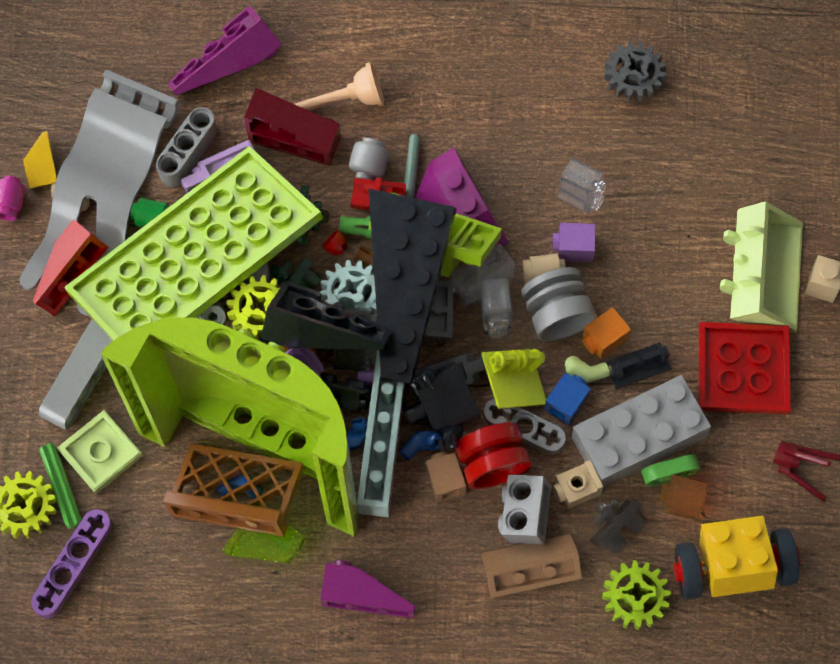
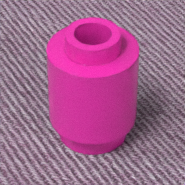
(11, 197)

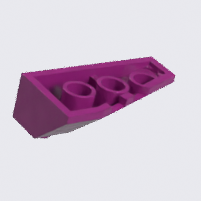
(243, 45)

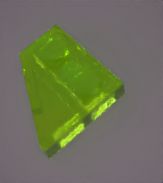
(265, 546)

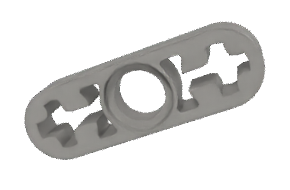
(547, 428)

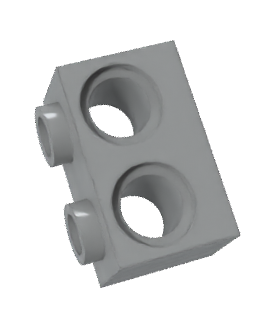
(533, 508)

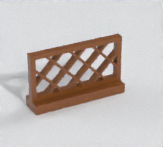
(222, 510)

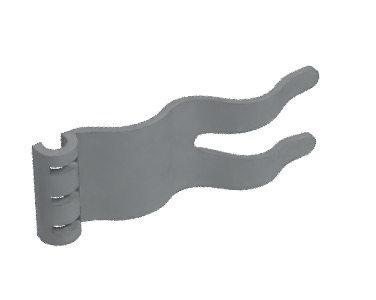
(105, 165)

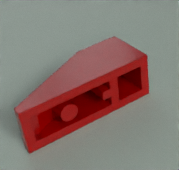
(70, 257)

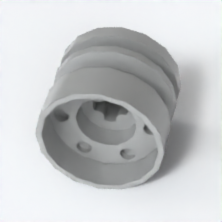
(558, 304)

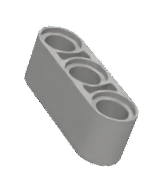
(186, 135)

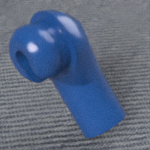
(420, 441)

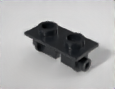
(639, 365)
(351, 392)

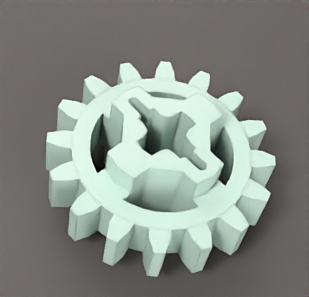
(350, 278)

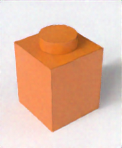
(605, 333)

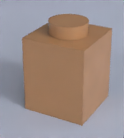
(445, 476)

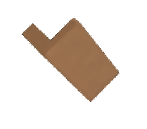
(531, 566)

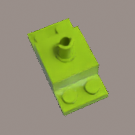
(468, 242)

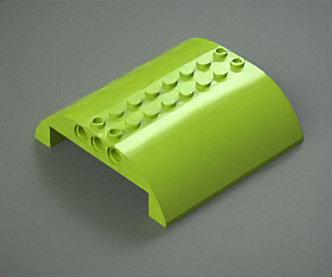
(220, 373)

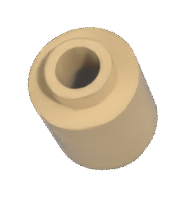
(541, 264)

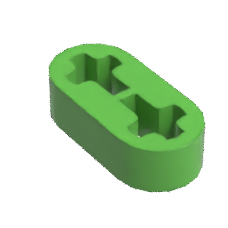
(661, 472)

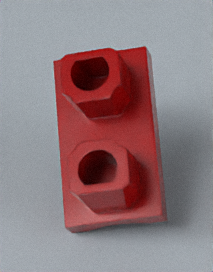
(360, 192)

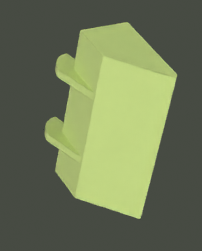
(765, 266)

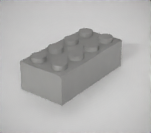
(641, 431)

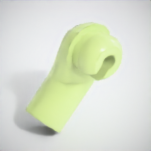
(577, 367)

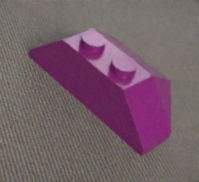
(451, 184)

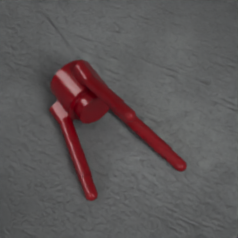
(790, 455)

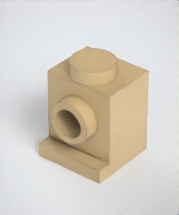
(574, 496)

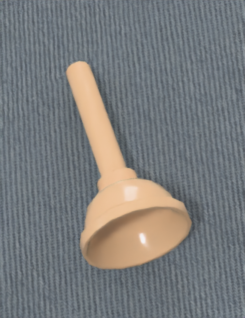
(365, 88)

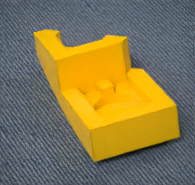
(40, 163)

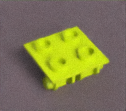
(515, 377)

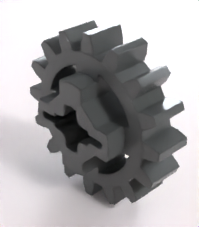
(634, 71)

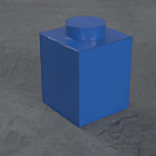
(567, 398)

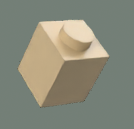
(824, 279)

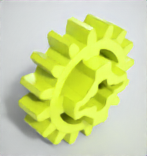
(249, 314)
(33, 497)

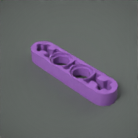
(76, 565)

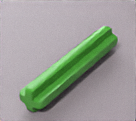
(60, 485)

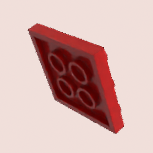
(744, 368)

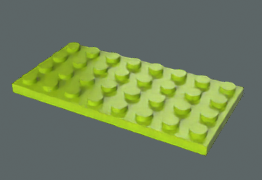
(196, 248)

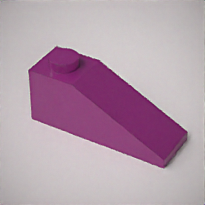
(355, 590)

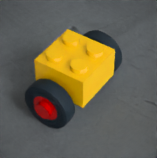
(737, 559)

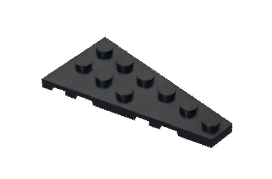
(407, 262)

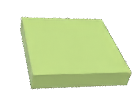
(100, 452)

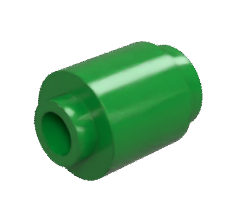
(146, 211)

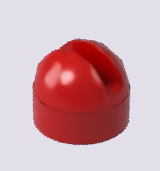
(335, 243)

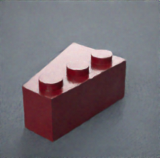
(290, 128)

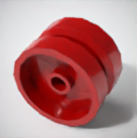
(493, 455)

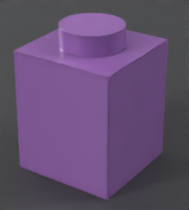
(575, 242)

